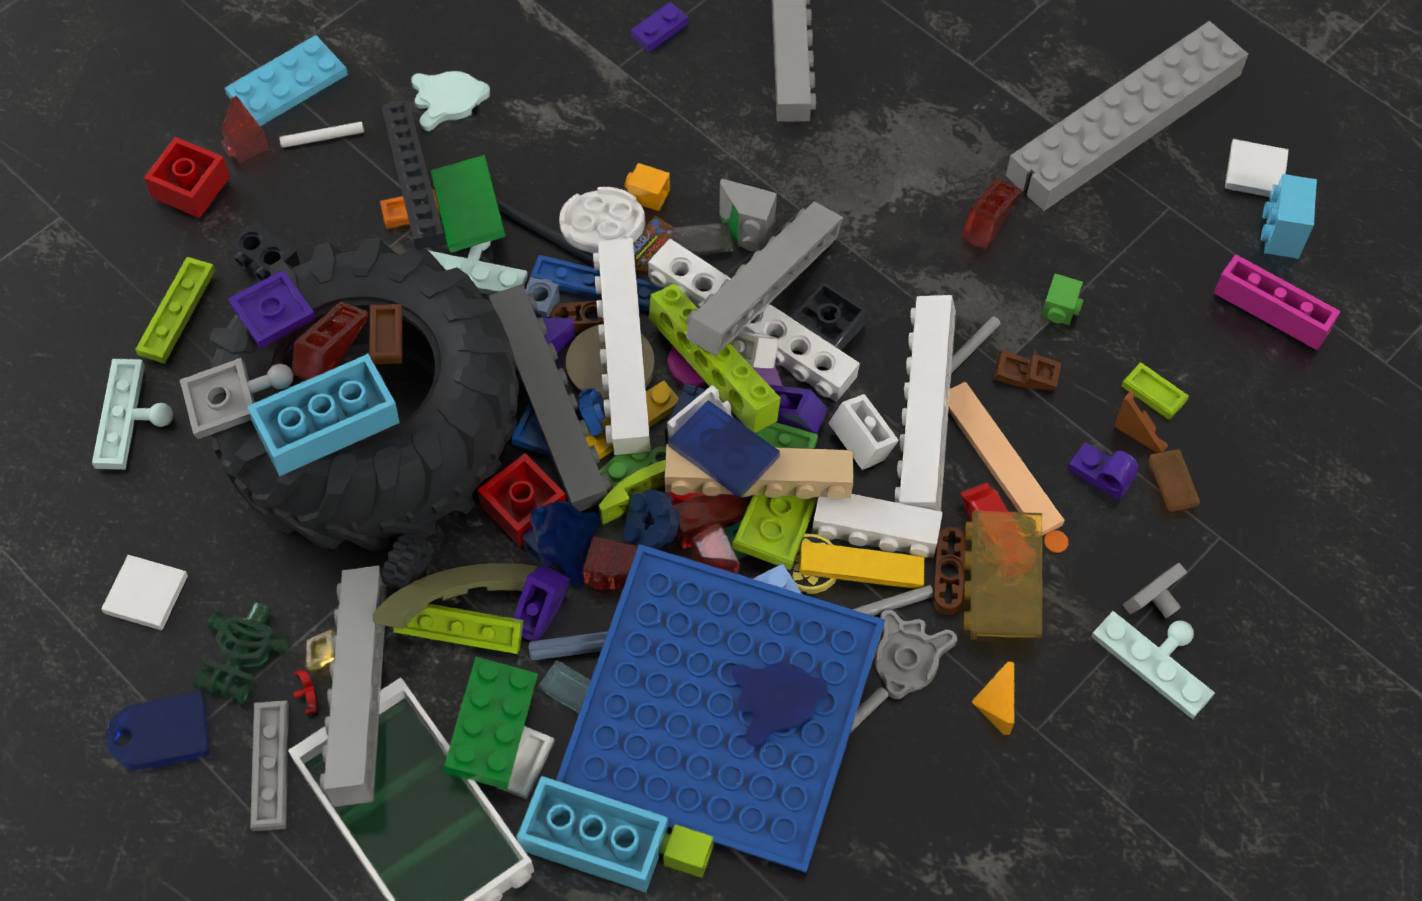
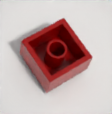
(187, 177)
(515, 493)

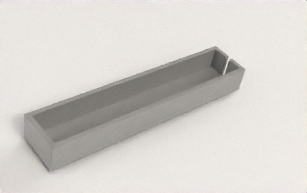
(1126, 115)

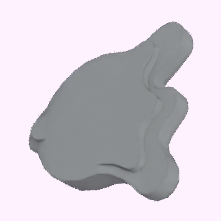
(909, 656)

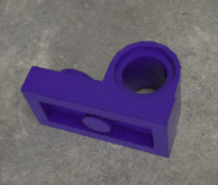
(1107, 473)

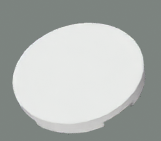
(600, 217)

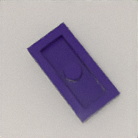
(659, 26)

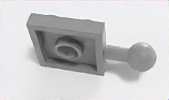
(234, 381)

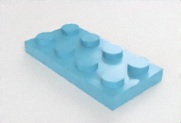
(287, 80)

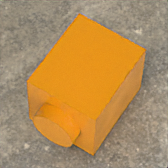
(648, 186)

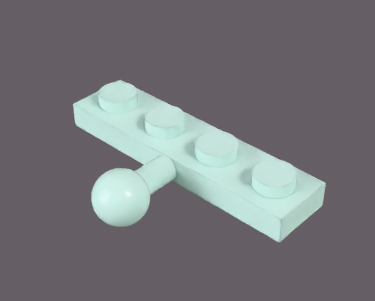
(486, 276)
(120, 413)
(1154, 662)

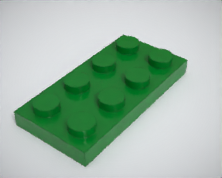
(490, 723)

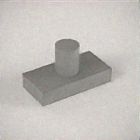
(1158, 593)

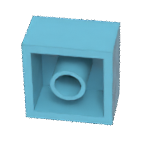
(1289, 216)

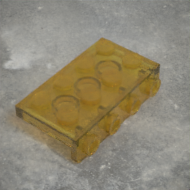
(1004, 574)

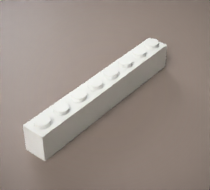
(623, 347)
(927, 404)

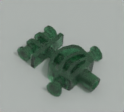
(255, 640)

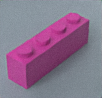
(1276, 302)

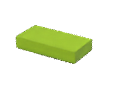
(1155, 391)

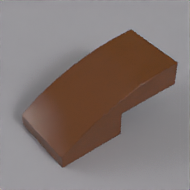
(1028, 373)

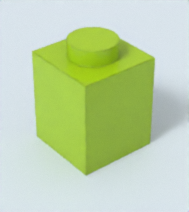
(687, 850)

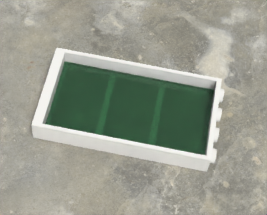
(426, 828)

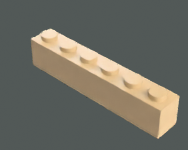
(795, 473)

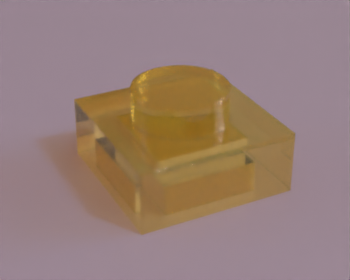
(320, 651)

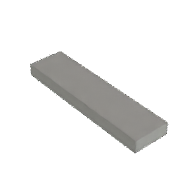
(269, 766)

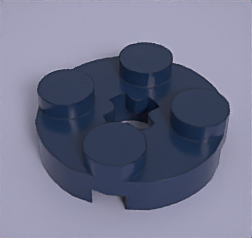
(644, 507)

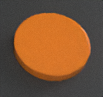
(1056, 541)

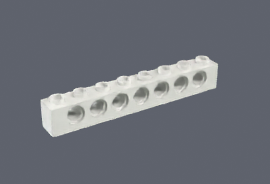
(817, 352)

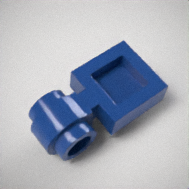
(592, 410)

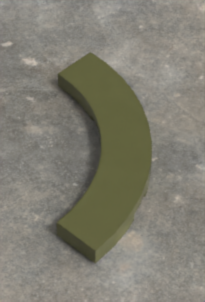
(413, 598)

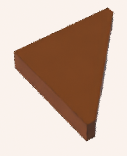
(1138, 425)

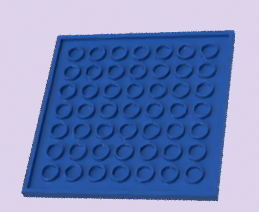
(667, 718)

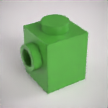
(1063, 299)

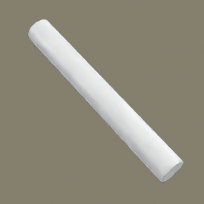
(321, 134)

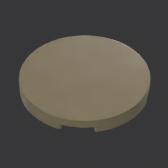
(584, 361)

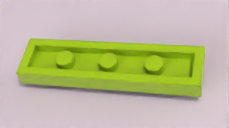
(175, 310)
(466, 628)

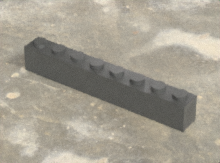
(549, 399)

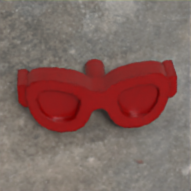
(309, 691)

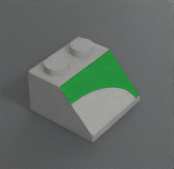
(748, 214)

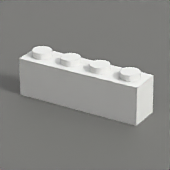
(878, 524)

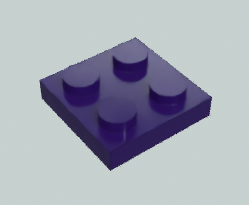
(271, 309)

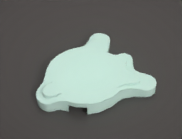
(447, 96)

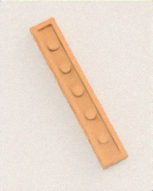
(1001, 457)

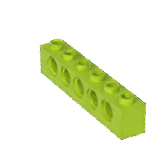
(728, 371)

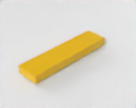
(861, 565)

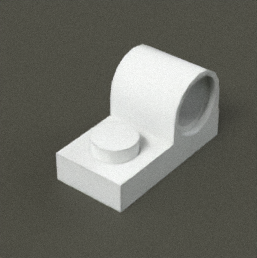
(756, 348)

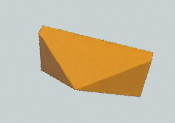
(997, 699)

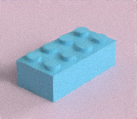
(323, 414)
(593, 833)

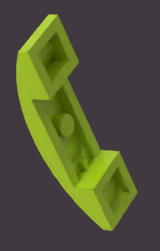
(618, 499)

